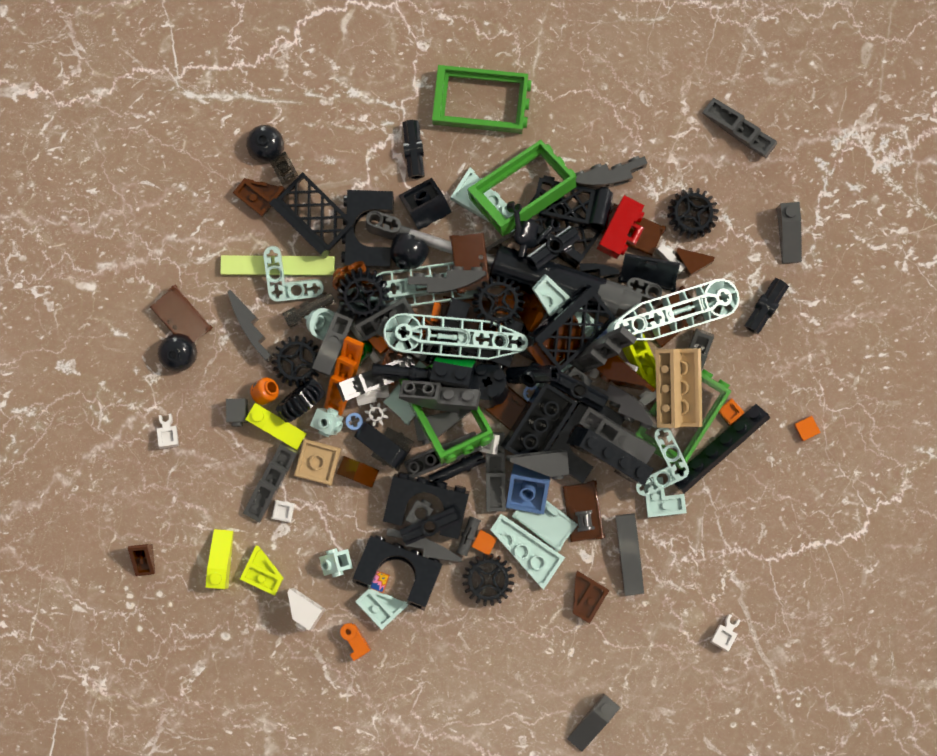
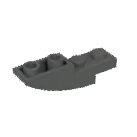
(600, 175)
(455, 280)
(333, 341)
(441, 398)
(629, 406)
(617, 435)
(429, 461)

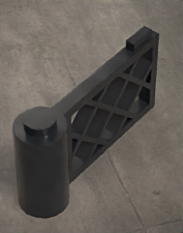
(596, 212)

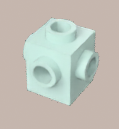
(327, 421)
(335, 562)

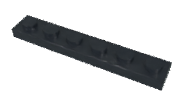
(722, 446)

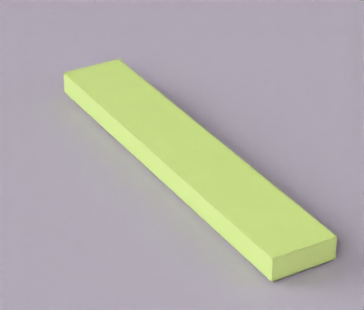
(291, 264)

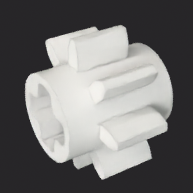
(373, 410)

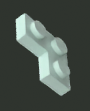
(660, 505)

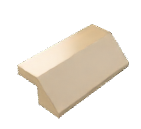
(678, 387)

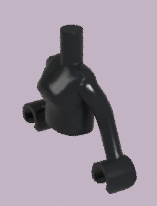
(526, 232)

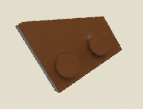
(257, 194)
(532, 311)
(587, 597)

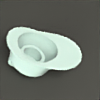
(319, 322)

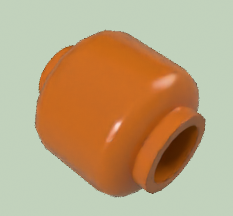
(264, 391)

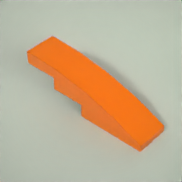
(345, 368)

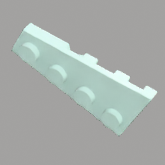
(461, 196)
(552, 297)
(529, 551)

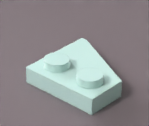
(380, 607)

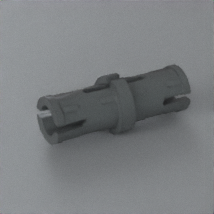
(468, 536)

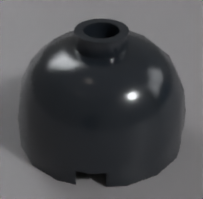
(264, 143)
(408, 252)
(177, 352)

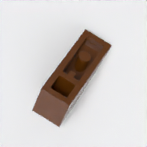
(623, 375)

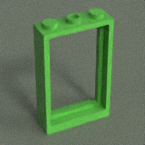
(441, 94)
(491, 213)
(721, 387)
(464, 447)

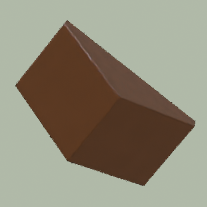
(693, 261)
(357, 471)
(142, 559)

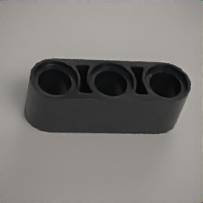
(380, 444)

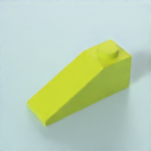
(642, 357)
(276, 426)
(219, 560)

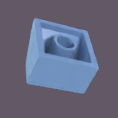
(527, 490)

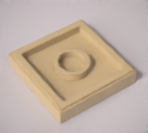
(317, 462)

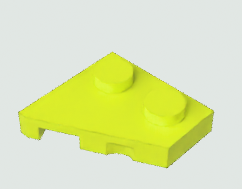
(261, 572)

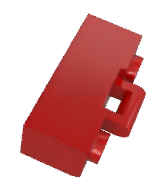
(625, 217)

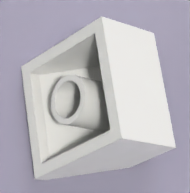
(304, 610)

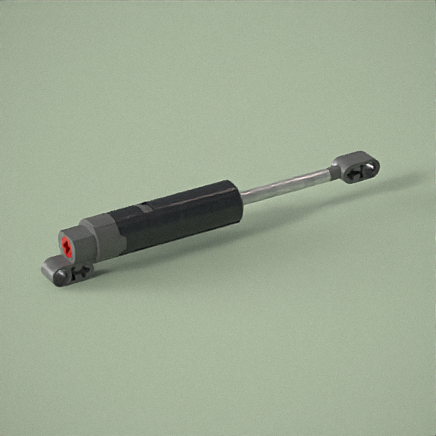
(507, 264)

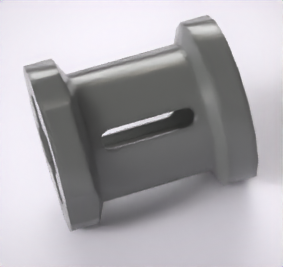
(584, 520)

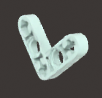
(285, 287)
(669, 470)

